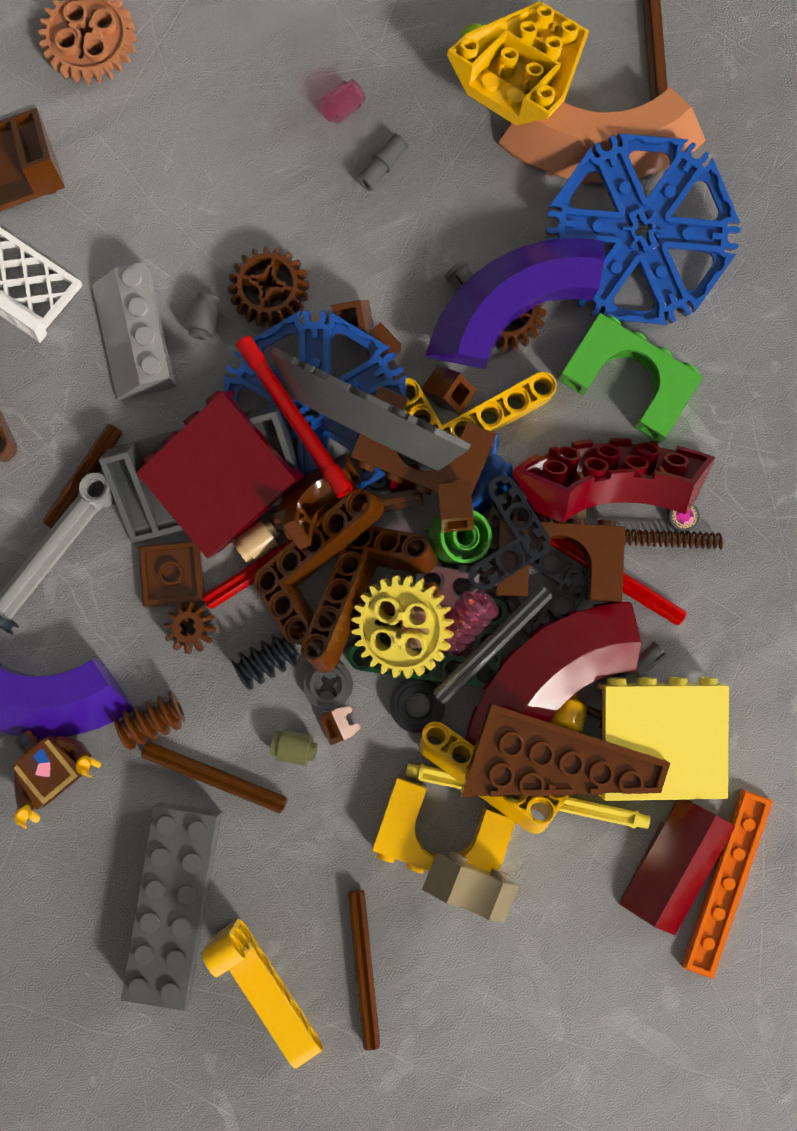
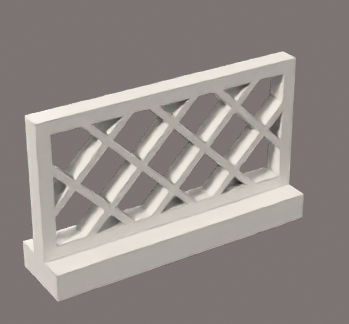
(14, 309)

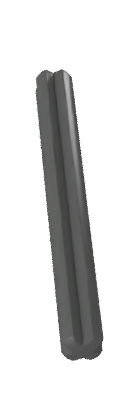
(492, 644)

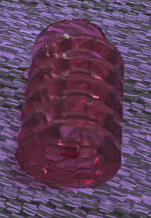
(470, 618)

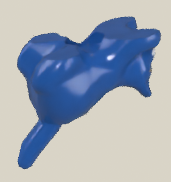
(493, 467)

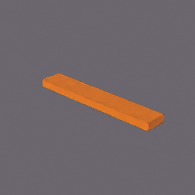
(727, 885)

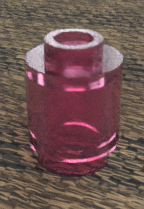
(342, 101)

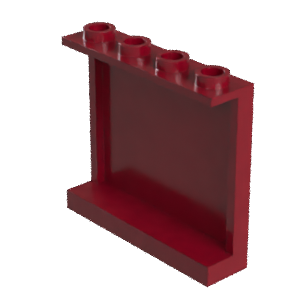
(217, 474)

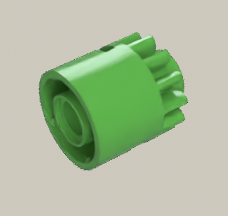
(460, 545)

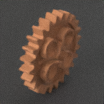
(113, 40)

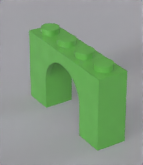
(671, 379)

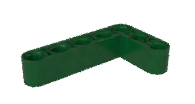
(438, 672)

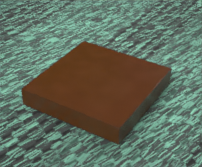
(171, 573)

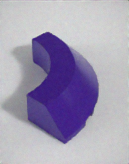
(510, 288)
(60, 702)

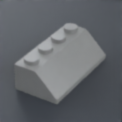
(133, 331)

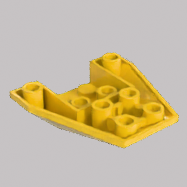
(520, 62)

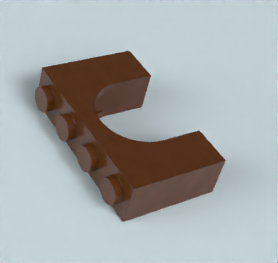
(464, 468)
(599, 543)

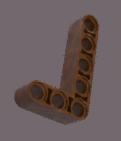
(362, 555)
(312, 559)

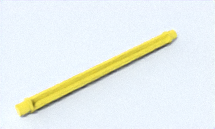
(571, 805)

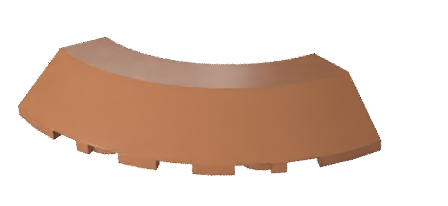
(567, 135)

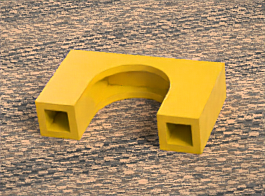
(398, 839)

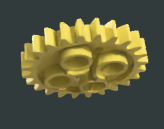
(400, 654)

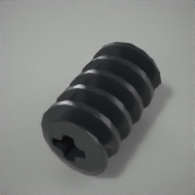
(265, 661)

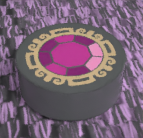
(683, 522)

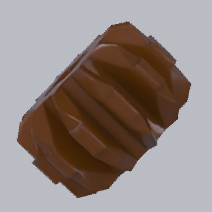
(179, 629)

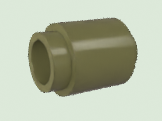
(293, 747)

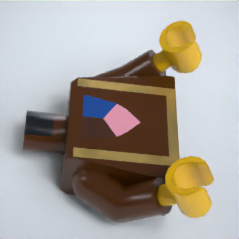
(46, 772)

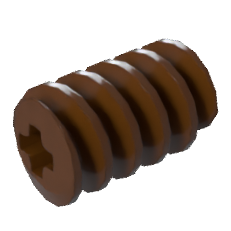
(150, 722)

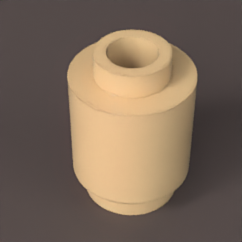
(257, 541)

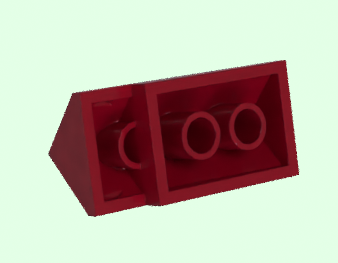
(676, 865)

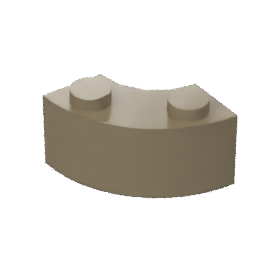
(470, 887)

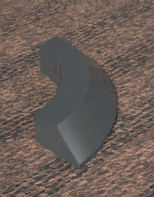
(367, 413)

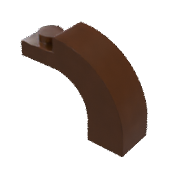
(310, 500)

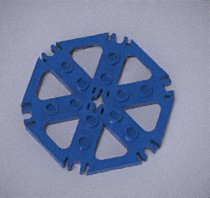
(655, 211)
(316, 351)

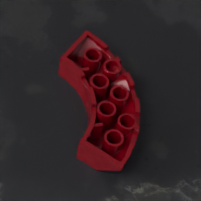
(612, 473)
(561, 662)

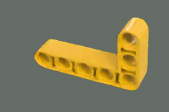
(497, 405)
(517, 811)
(239, 953)

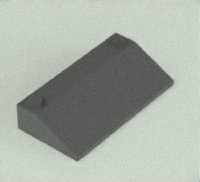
(139, 508)

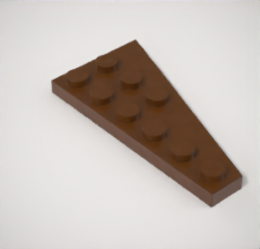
(544, 759)

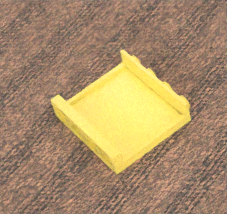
(674, 723)

